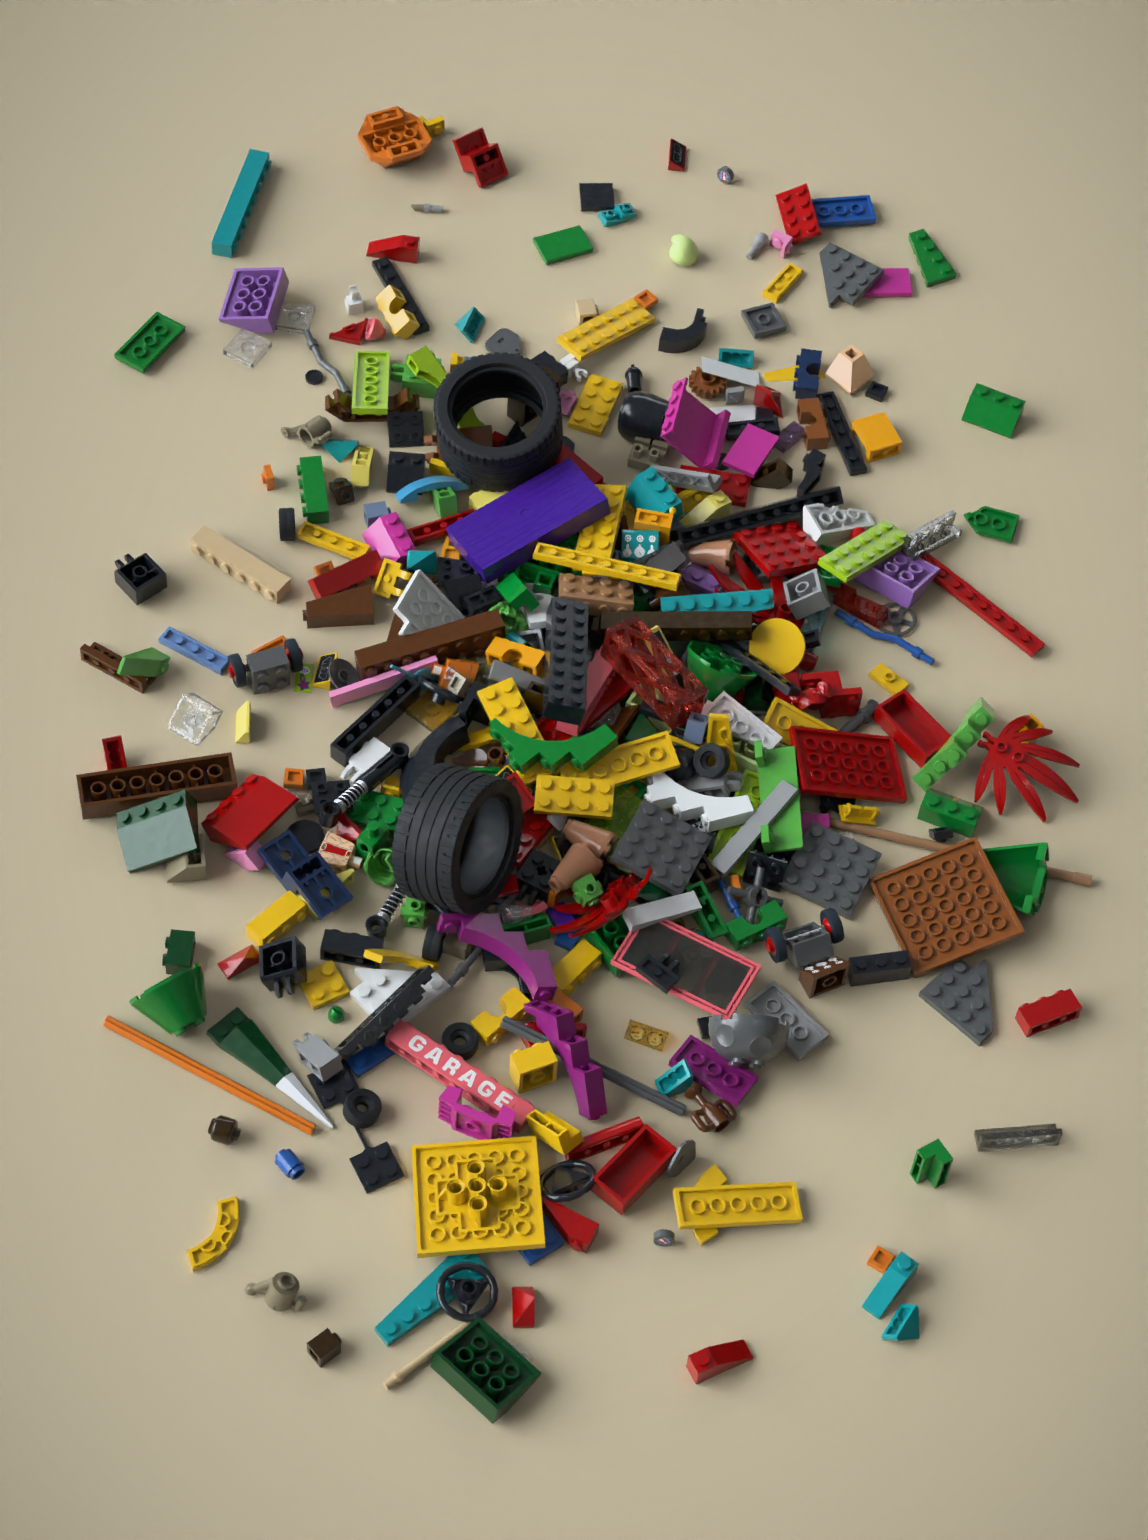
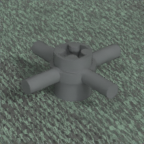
(752, 902)

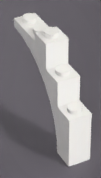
(714, 811)

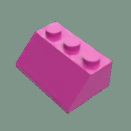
(389, 539)

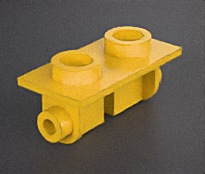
(858, 814)

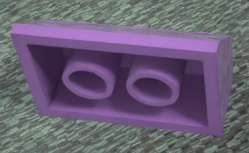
(700, 580)

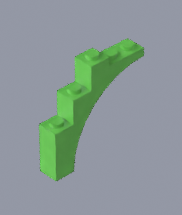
(955, 749)

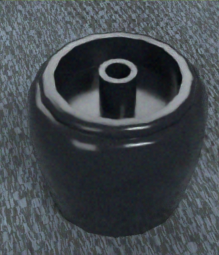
(642, 416)

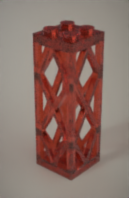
(622, 640)

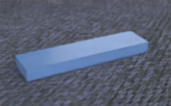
(194, 650)

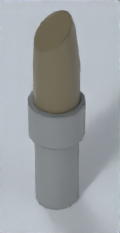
(427, 208)

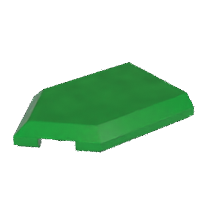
(993, 523)

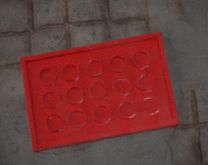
(847, 765)

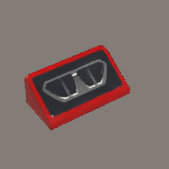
(676, 156)

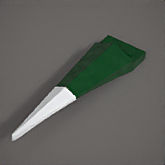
(246, 1043)

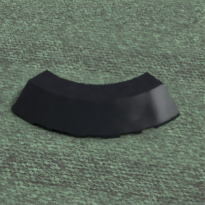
(432, 751)

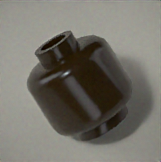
(224, 1130)

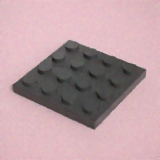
(664, 844)
(830, 869)

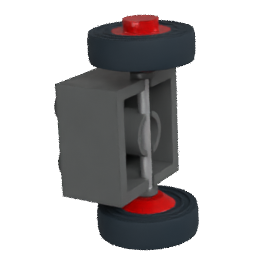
(267, 668)
(806, 942)

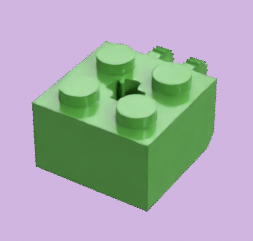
(403, 374)

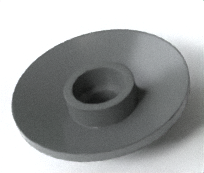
(342, 673)

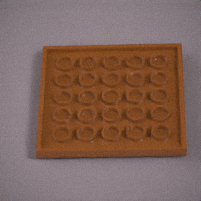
(946, 906)

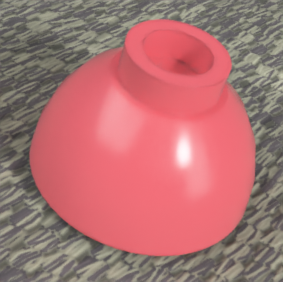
(374, 330)

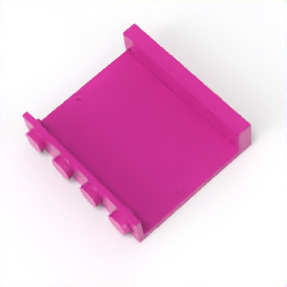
(694, 427)

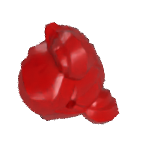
(813, 697)

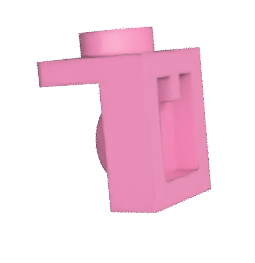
(781, 241)
(568, 400)

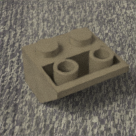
(187, 867)

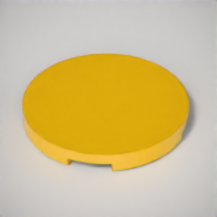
(778, 645)

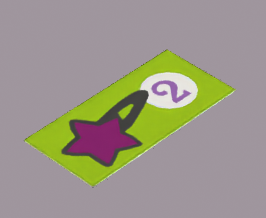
(303, 679)

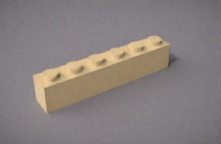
(240, 564)

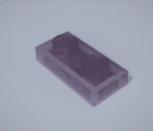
(789, 436)

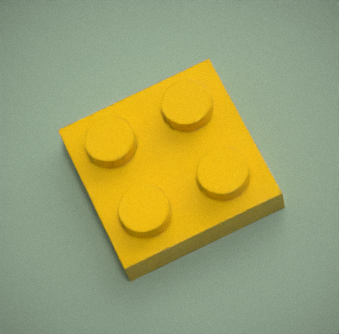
(324, 985)

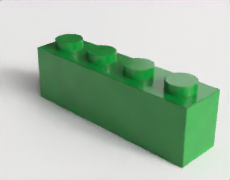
(314, 490)

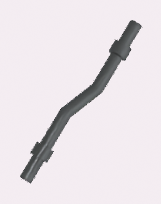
(313, 346)
(463, 968)

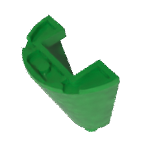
(1021, 874)

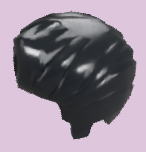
(686, 767)

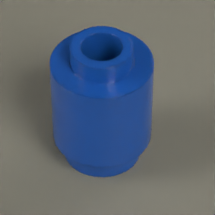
(289, 1164)

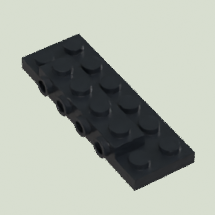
(383, 1017)

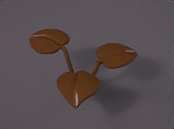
(478, 758)

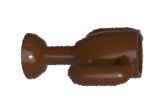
(711, 1112)

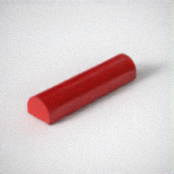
(434, 530)
(606, 1139)

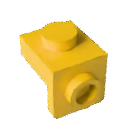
(433, 126)

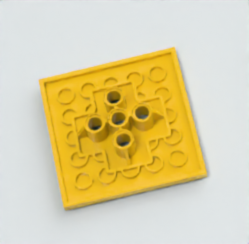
(472, 1175)

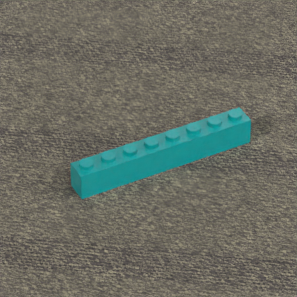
(241, 203)

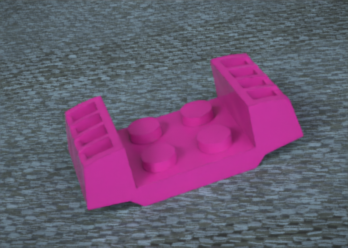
(472, 1122)

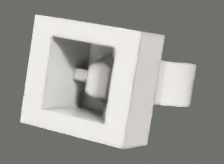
(354, 301)
(572, 366)

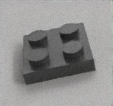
(763, 320)

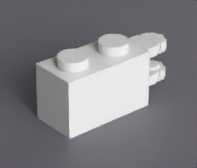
(364, 759)

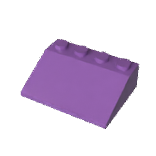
(255, 299)
(899, 578)

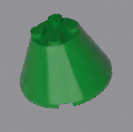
(717, 669)
(175, 1000)

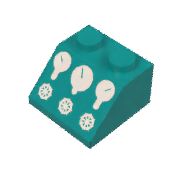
(638, 544)

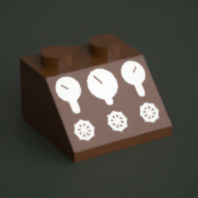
(824, 976)

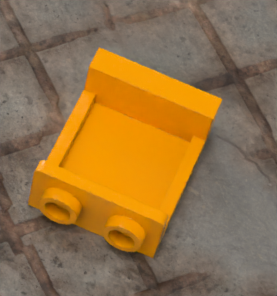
(877, 436)
(654, 521)

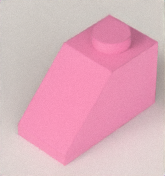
(247, 859)

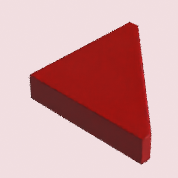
(350, 334)

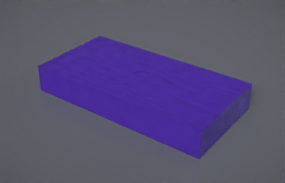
(537, 511)

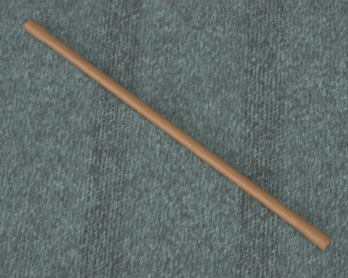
(1074, 877)

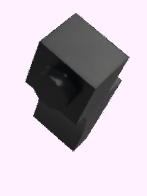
(813, 467)

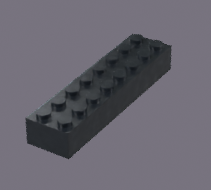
(565, 661)

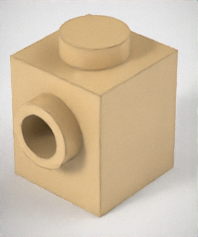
(585, 310)

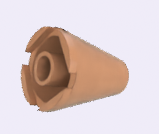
(717, 553)

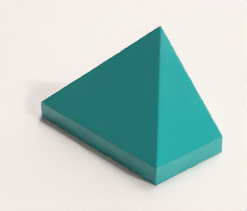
(470, 324)
(736, 357)
(339, 447)
(423, 560)
(675, 1080)
(903, 1324)

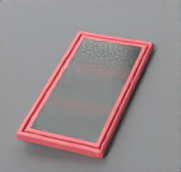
(708, 972)

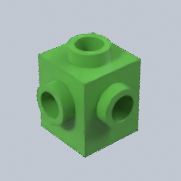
(587, 891)
(414, 913)

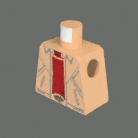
(339, 853)

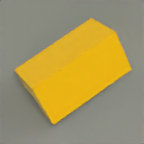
(554, 1131)

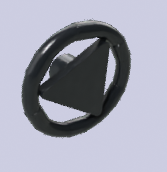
(440, 693)
(566, 1180)
(467, 1291)

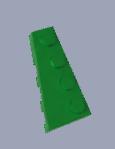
(932, 262)

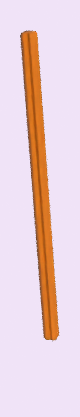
(210, 1075)

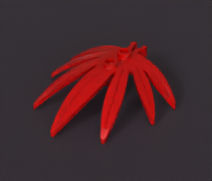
(780, 608)
(1012, 755)
(611, 905)

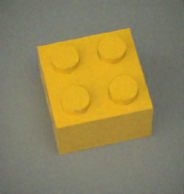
(533, 1067)

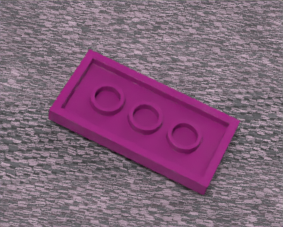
(714, 1071)

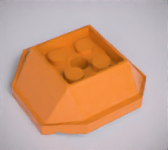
(393, 137)

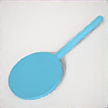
(422, 672)

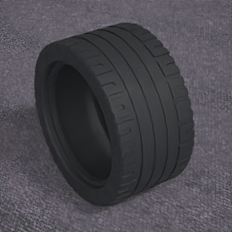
(490, 378)
(457, 838)

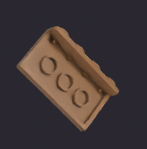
(599, 593)

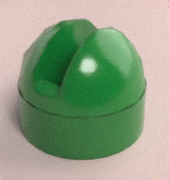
(334, 1017)

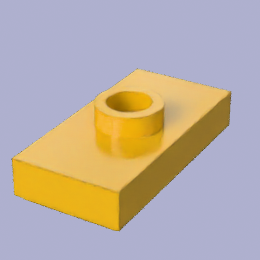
(888, 679)

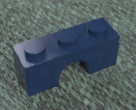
(806, 384)

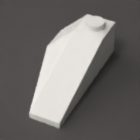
(832, 524)

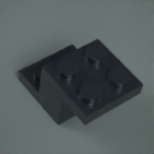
(472, 708)

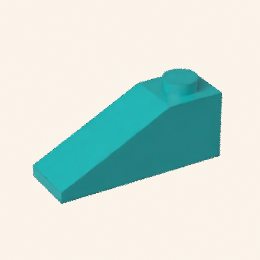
(890, 1285)

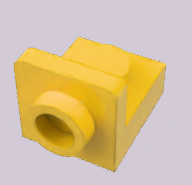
(391, 786)

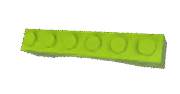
(425, 366)

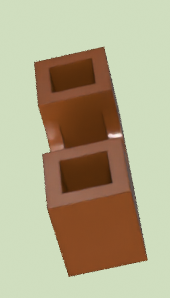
(816, 434)

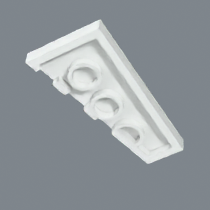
(743, 723)

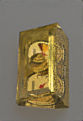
(646, 1035)

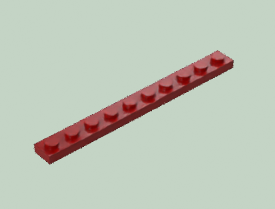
(985, 609)

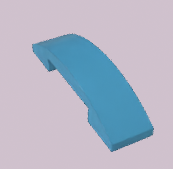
(409, 492)

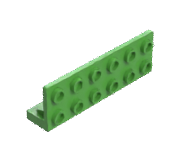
(773, 766)

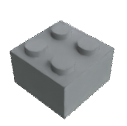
(806, 594)

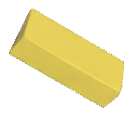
(243, 723)

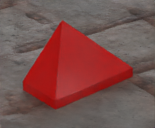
(114, 752)
(347, 829)
(239, 962)
(523, 1307)

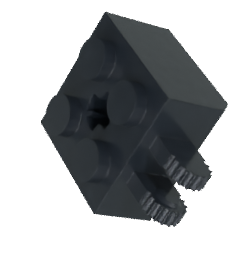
(140, 577)
(534, 876)
(283, 965)

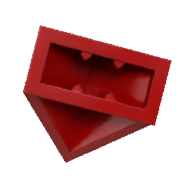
(768, 398)

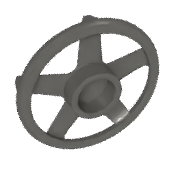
(895, 619)

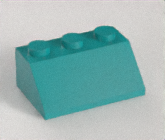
(653, 493)

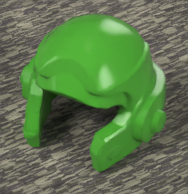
(379, 867)

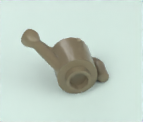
(312, 432)
(279, 1292)

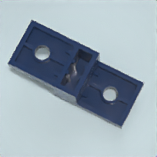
(305, 874)

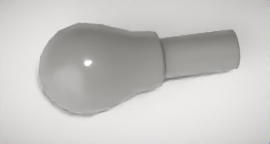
(759, 242)

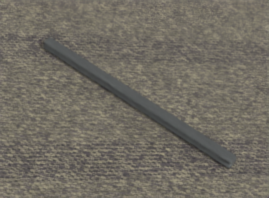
(607, 1072)

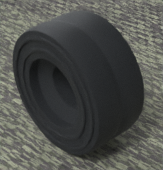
(287, 524)
(722, 761)
(433, 944)
(463, 1031)
(366, 1098)

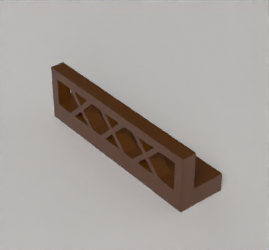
(109, 666)

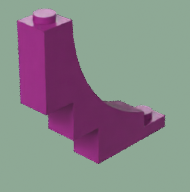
(487, 933)
(586, 1077)

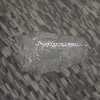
(515, 913)

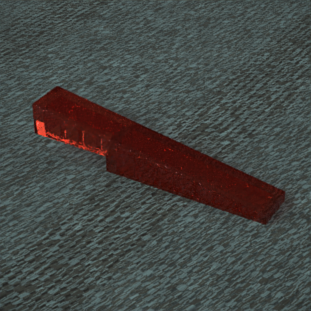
(861, 607)

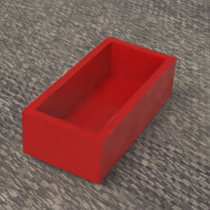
(911, 727)
(633, 1169)

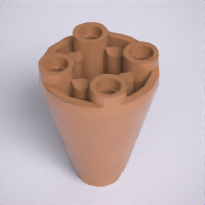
(598, 838)
(575, 864)

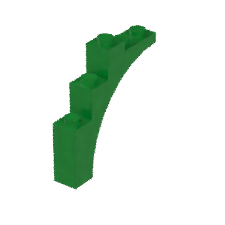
(552, 755)

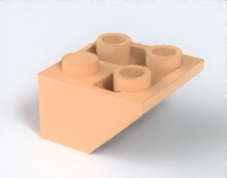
(850, 370)

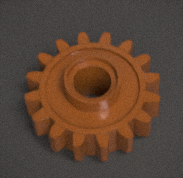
(705, 384)

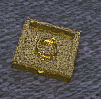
(430, 713)

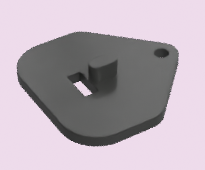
(509, 344)
(683, 1157)

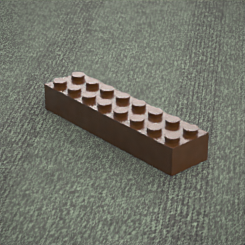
(453, 640)
(124, 788)

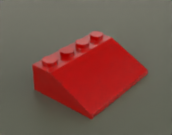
(248, 812)

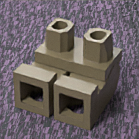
(644, 455)

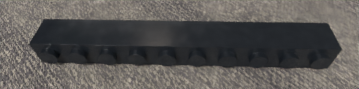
(755, 516)

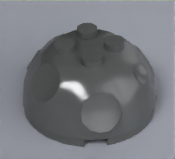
(748, 1038)

